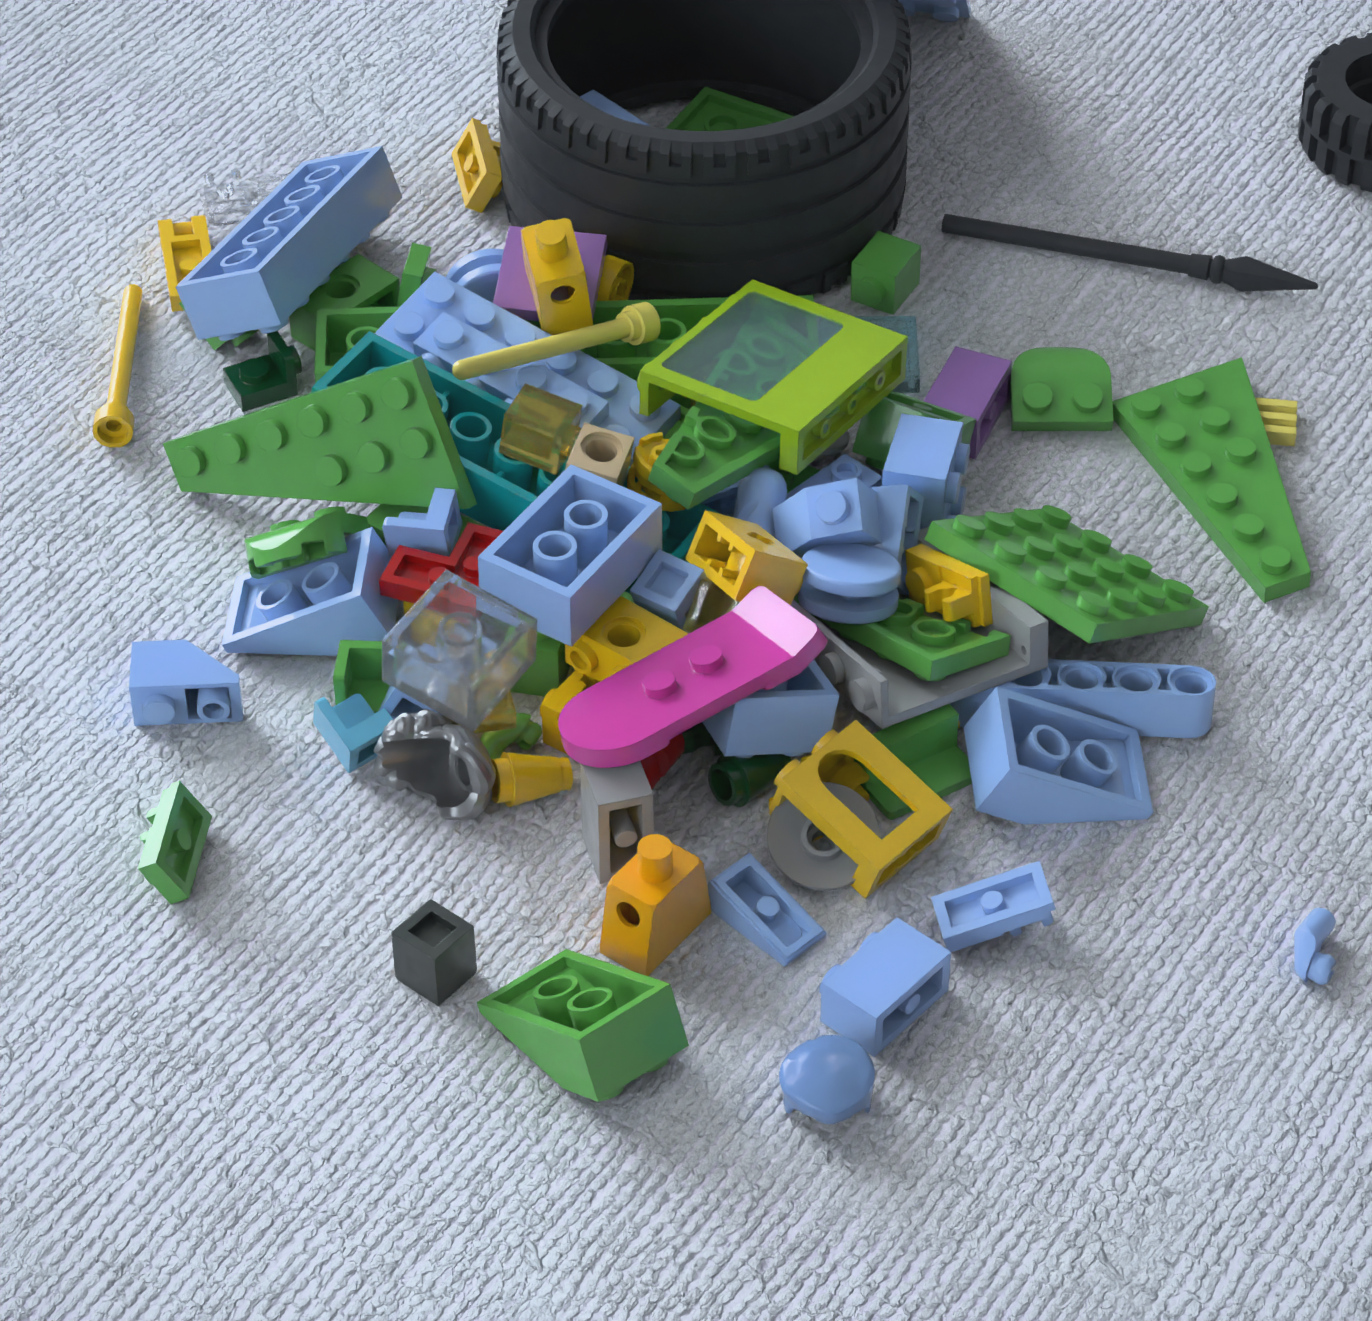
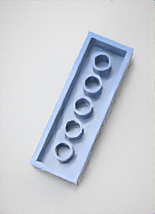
(289, 245)

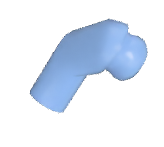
(1307, 945)

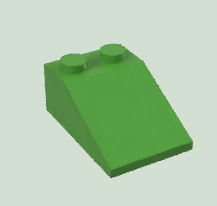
(588, 1022)

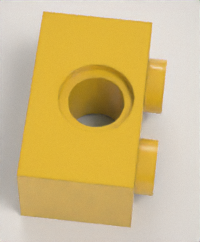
(619, 640)

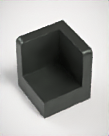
(434, 952)

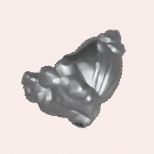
(436, 762)

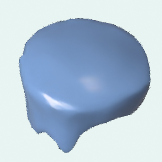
(828, 1079)

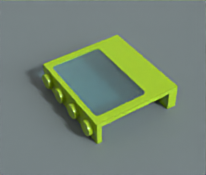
(781, 368)

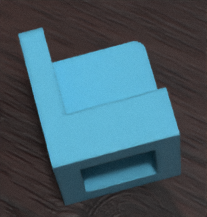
(350, 729)

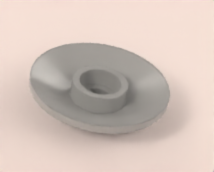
(792, 849)

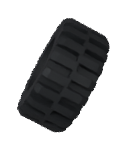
(1338, 112)

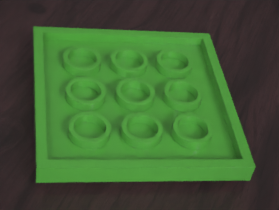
(1068, 573)

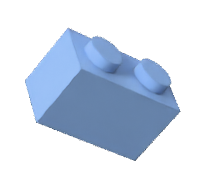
(884, 985)

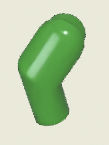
(524, 735)

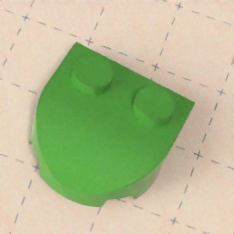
(1061, 391)
(301, 542)

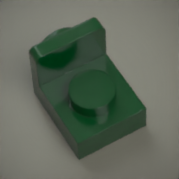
(265, 377)

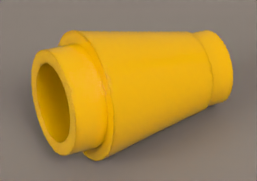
(529, 777)

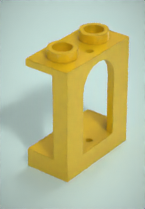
(875, 858)

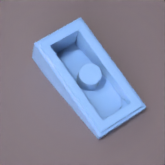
(763, 910)

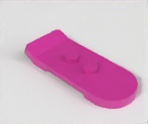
(689, 681)

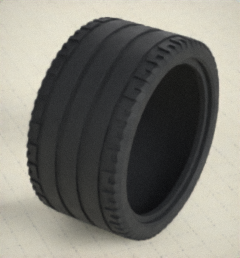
(709, 206)

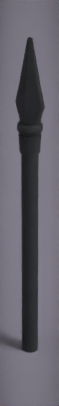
(1240, 273)

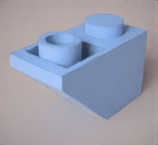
(181, 685)

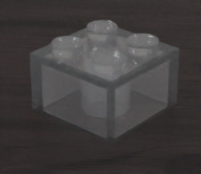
(459, 650)

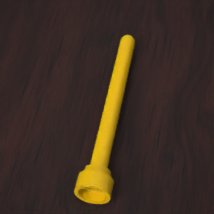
(114, 421)

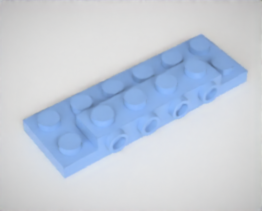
(454, 323)

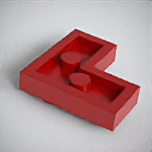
(415, 570)

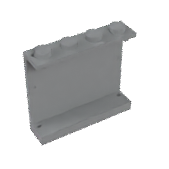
(894, 694)

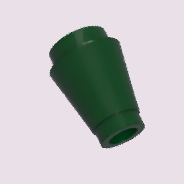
(743, 779)

